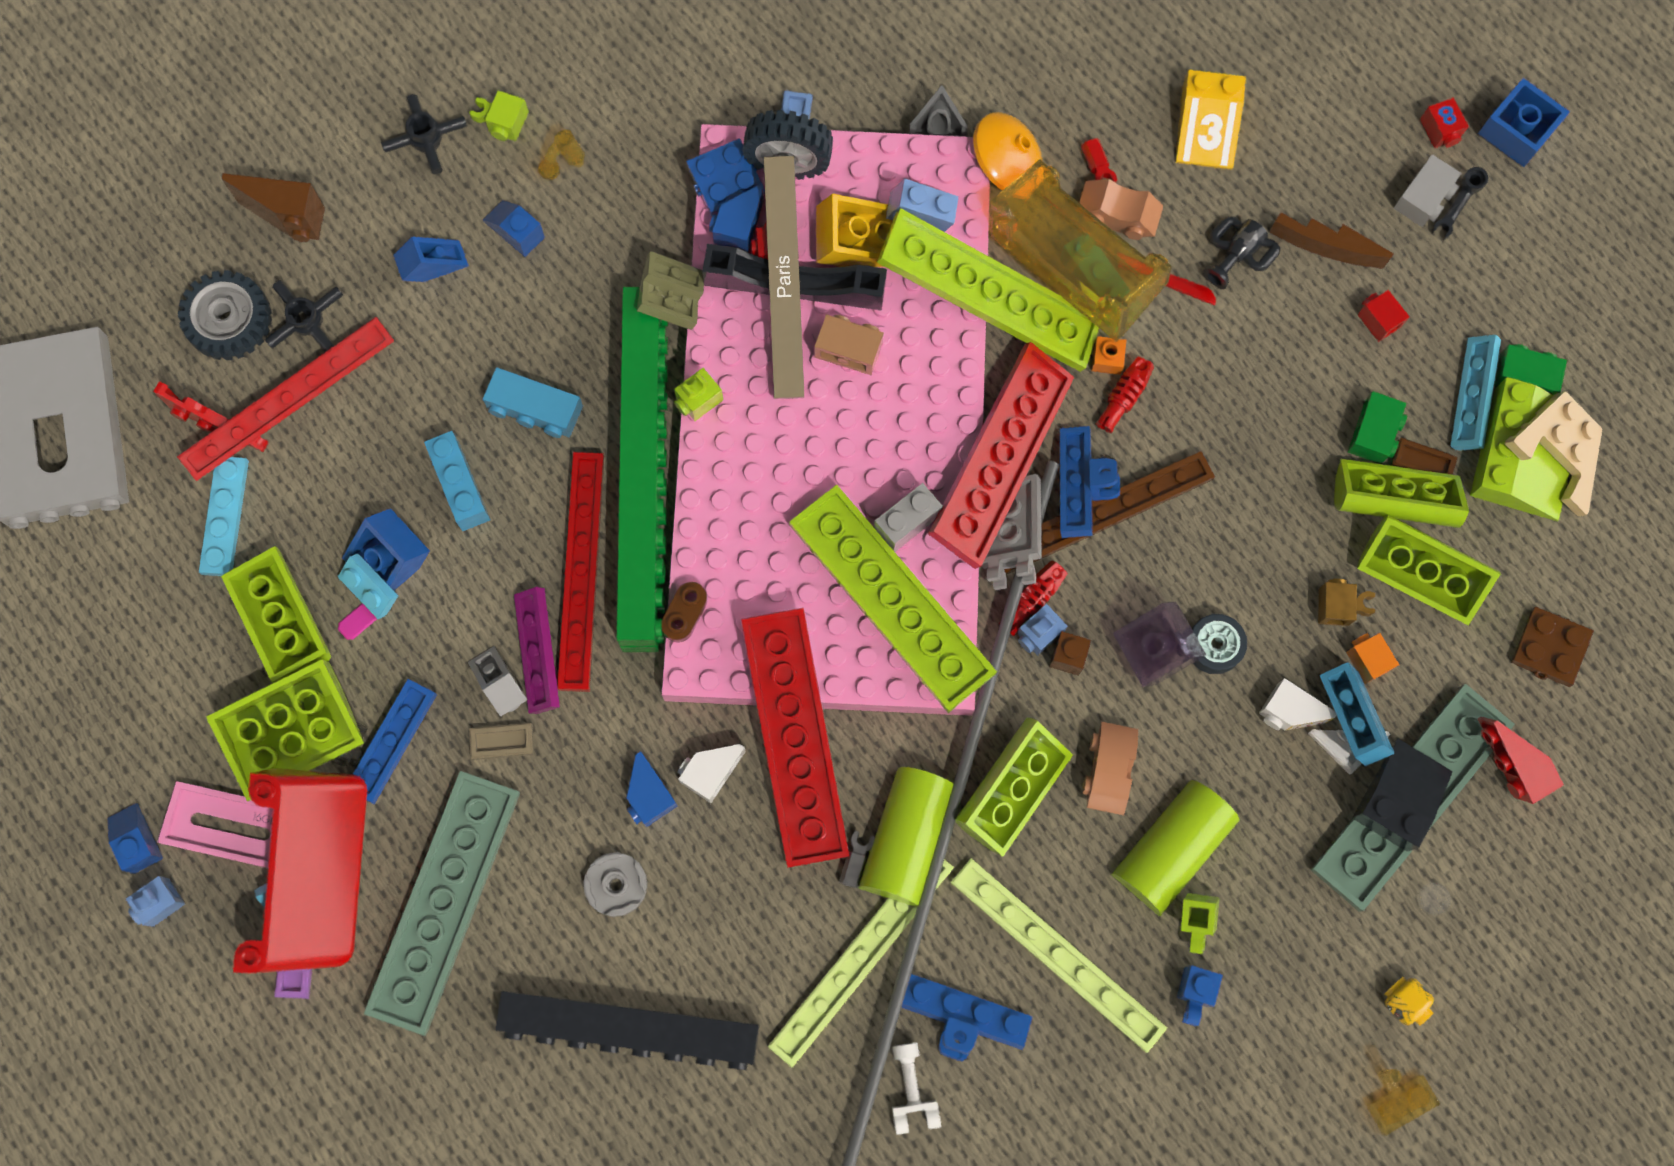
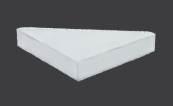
(1337, 747)

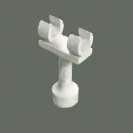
(906, 1054)

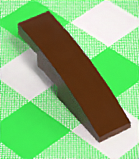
(1342, 246)

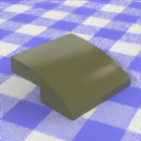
(670, 290)

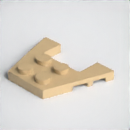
(1571, 439)

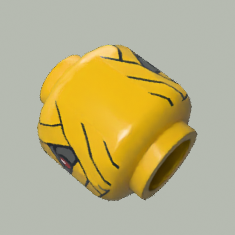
(1409, 1001)

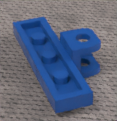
(1081, 481)
(965, 1017)

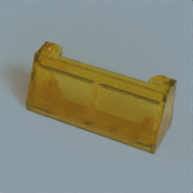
(1075, 251)

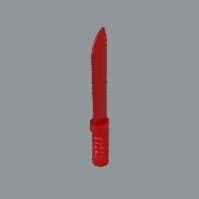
(1191, 289)

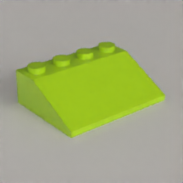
(1500, 475)
(287, 725)

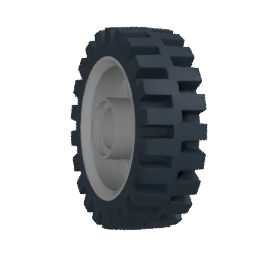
(789, 136)
(212, 299)

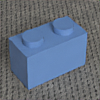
(923, 202)

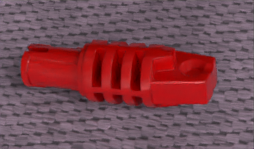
(1126, 393)
(1037, 594)

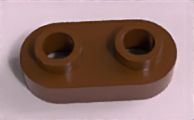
(685, 611)

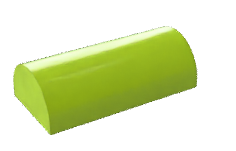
(1400, 493)
(1427, 569)
(275, 615)
(1014, 787)
(907, 836)
(1176, 846)

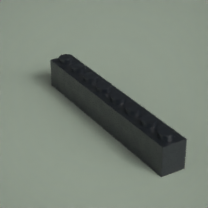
(627, 1028)

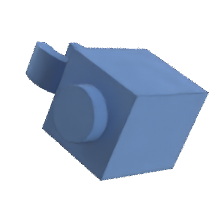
(1040, 630)
(154, 902)

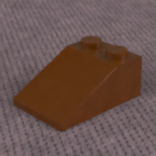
(282, 203)

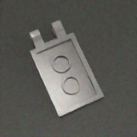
(1018, 537)

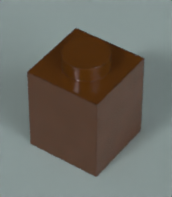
(1070, 653)

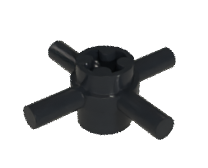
(425, 142)
(311, 324)

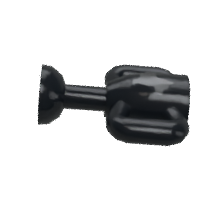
(1241, 247)

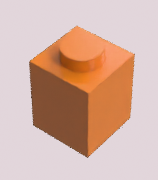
(1371, 657)

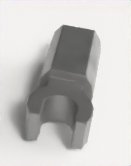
(856, 863)

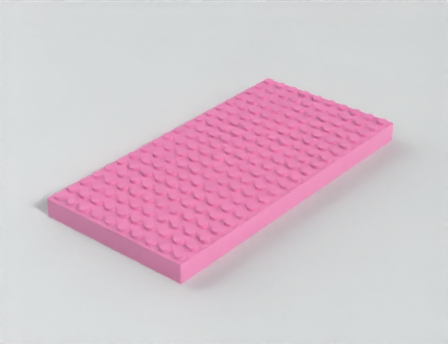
(875, 436)

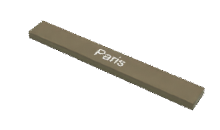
(784, 277)

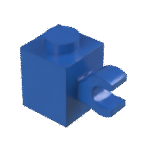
(1199, 989)

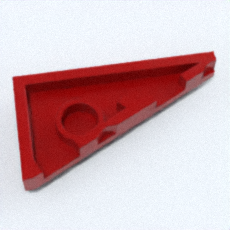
(206, 418)

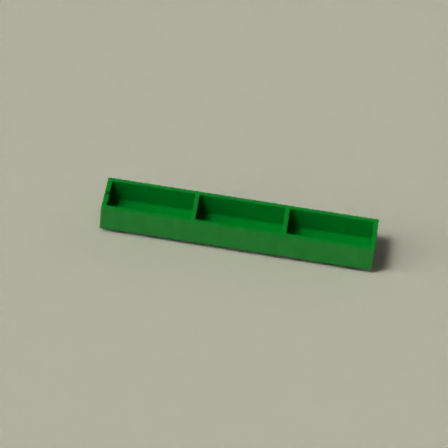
(642, 479)

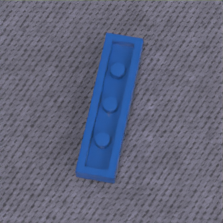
(394, 737)

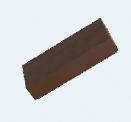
(1420, 457)

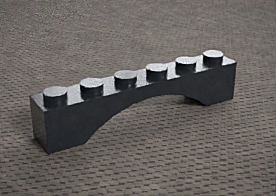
(847, 286)

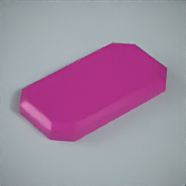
(356, 622)

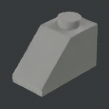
(497, 681)

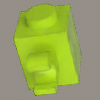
(503, 116)
(698, 395)
(1200, 919)

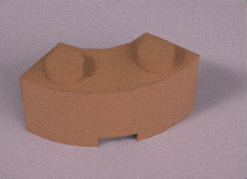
(1122, 208)
(1111, 769)

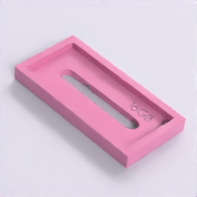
(192, 799)

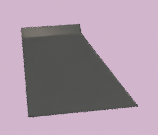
(939, 117)

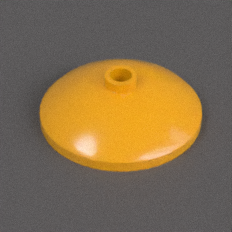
(1004, 148)

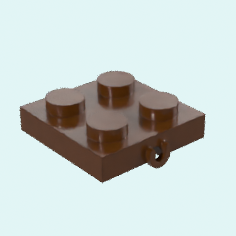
(1552, 647)

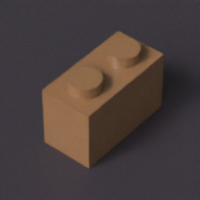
(849, 344)

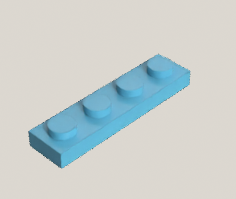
(1475, 392)
(223, 517)

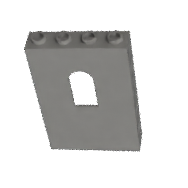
(51, 378)

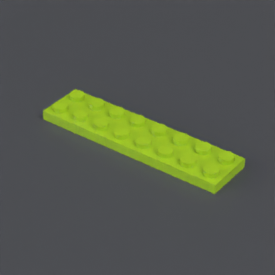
(987, 289)
(892, 598)

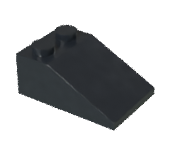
(1404, 796)

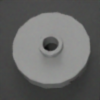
(600, 876)

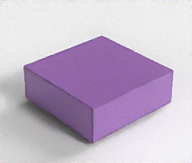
(293, 984)

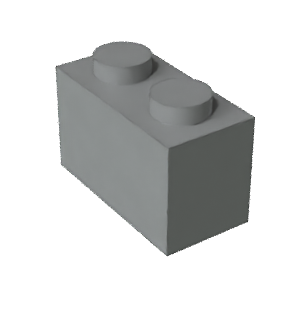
(1427, 191)
(908, 517)

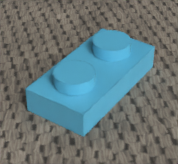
(367, 586)

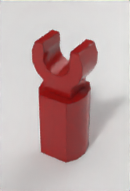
(1097, 160)

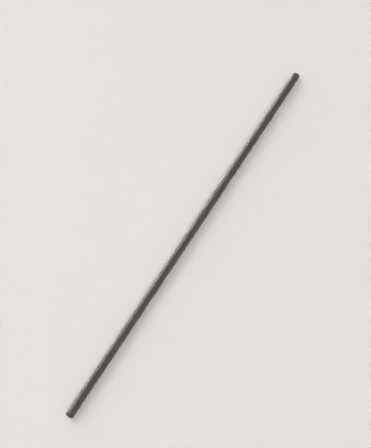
(939, 854)

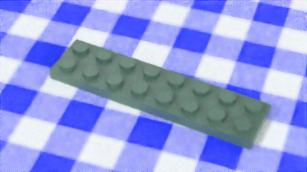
(1362, 860)
(442, 903)

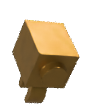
(1340, 603)

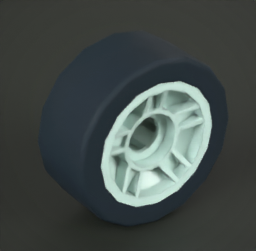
(1225, 631)

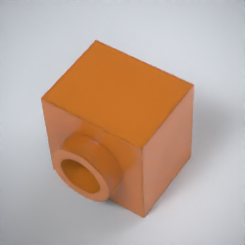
(1108, 363)

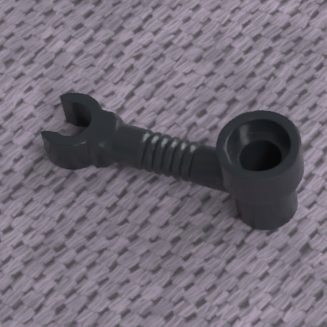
(1479, 179)

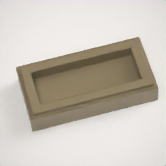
(501, 741)

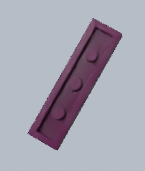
(536, 650)

